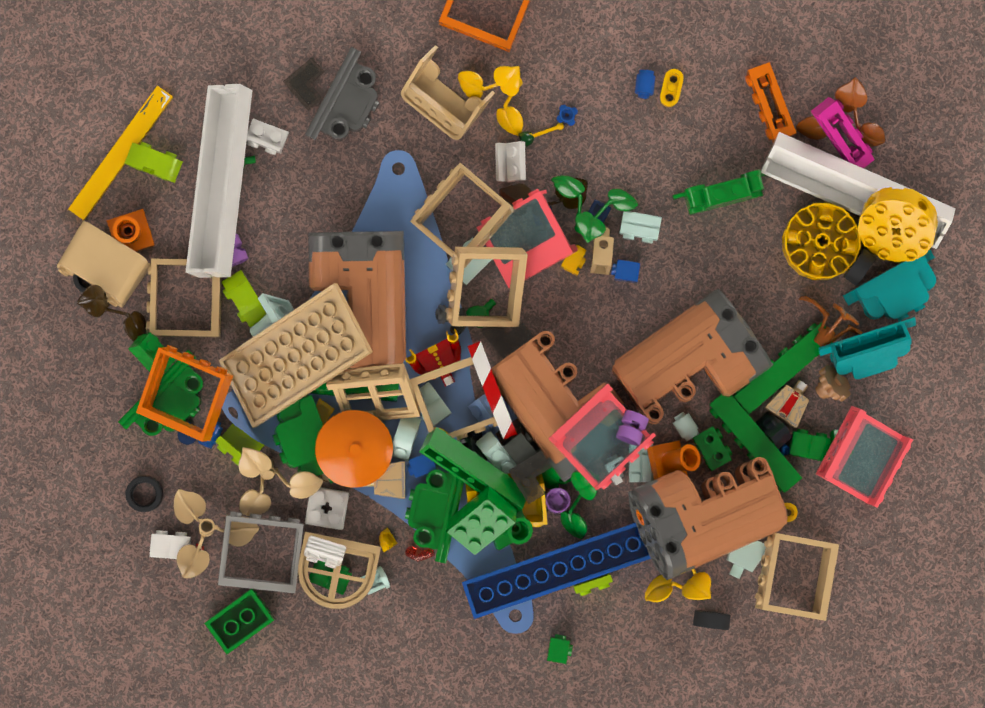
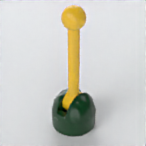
(528, 137)

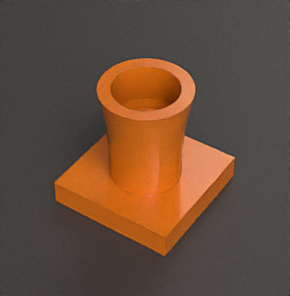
(141, 235)
(672, 457)

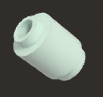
(685, 426)

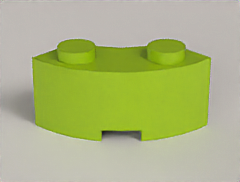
(153, 162)
(246, 300)

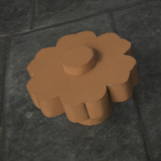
(832, 384)

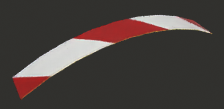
(491, 390)

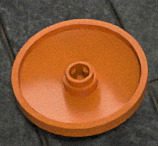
(353, 448)

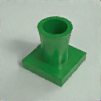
(518, 533)

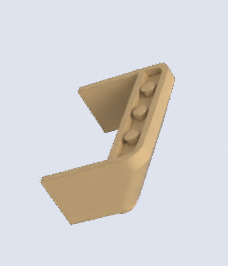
(439, 102)

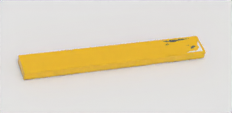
(116, 157)

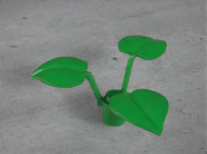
(586, 224)
(571, 521)

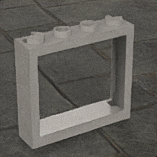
(254, 583)

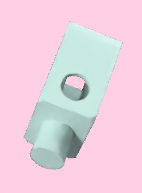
(746, 558)

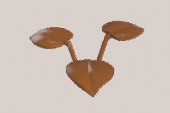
(851, 96)
(826, 335)

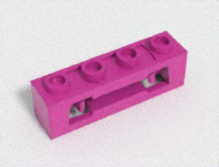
(824, 114)

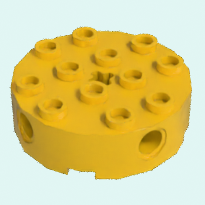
(898, 224)
(835, 229)

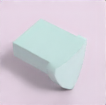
(380, 581)

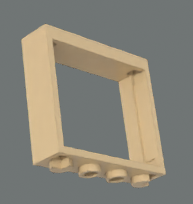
(442, 191)
(519, 259)
(152, 304)
(461, 433)
(824, 582)

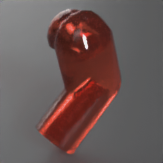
(419, 555)

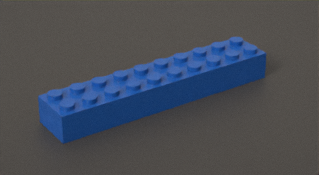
(555, 570)

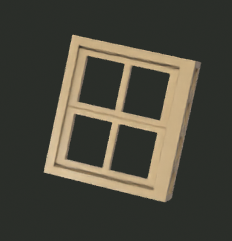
(372, 377)

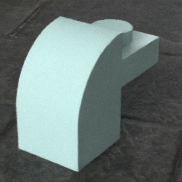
(405, 437)

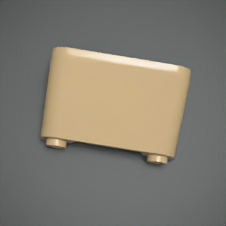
(103, 263)

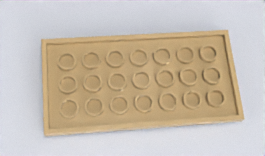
(296, 355)

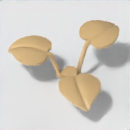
(253, 463)
(190, 559)

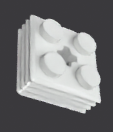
(334, 519)
(324, 551)

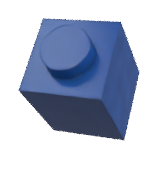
(626, 271)
(420, 466)

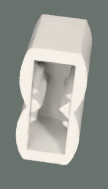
(167, 545)

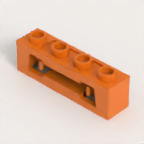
(759, 98)

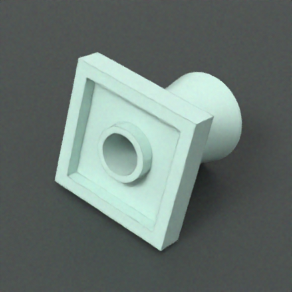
(275, 308)

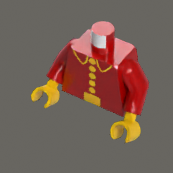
(437, 356)

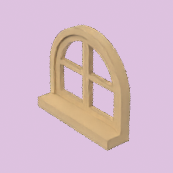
(354, 548)

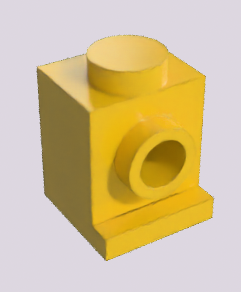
(574, 261)

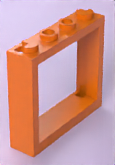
(480, 35)
(145, 405)

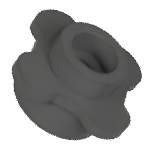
(440, 314)

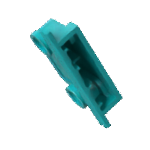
(896, 290)
(871, 351)

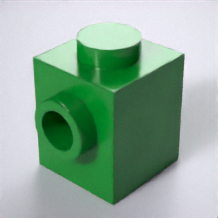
(559, 649)

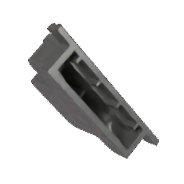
(347, 101)

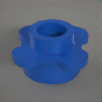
(567, 110)

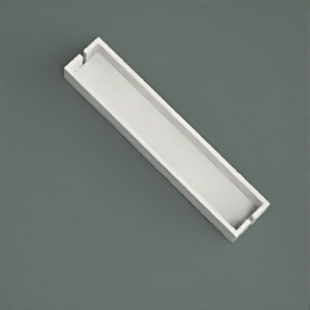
(835, 179)
(219, 181)

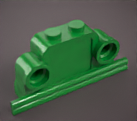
(723, 194)
(174, 396)
(298, 435)
(431, 511)

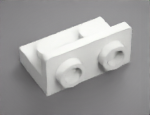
(266, 136)
(510, 161)

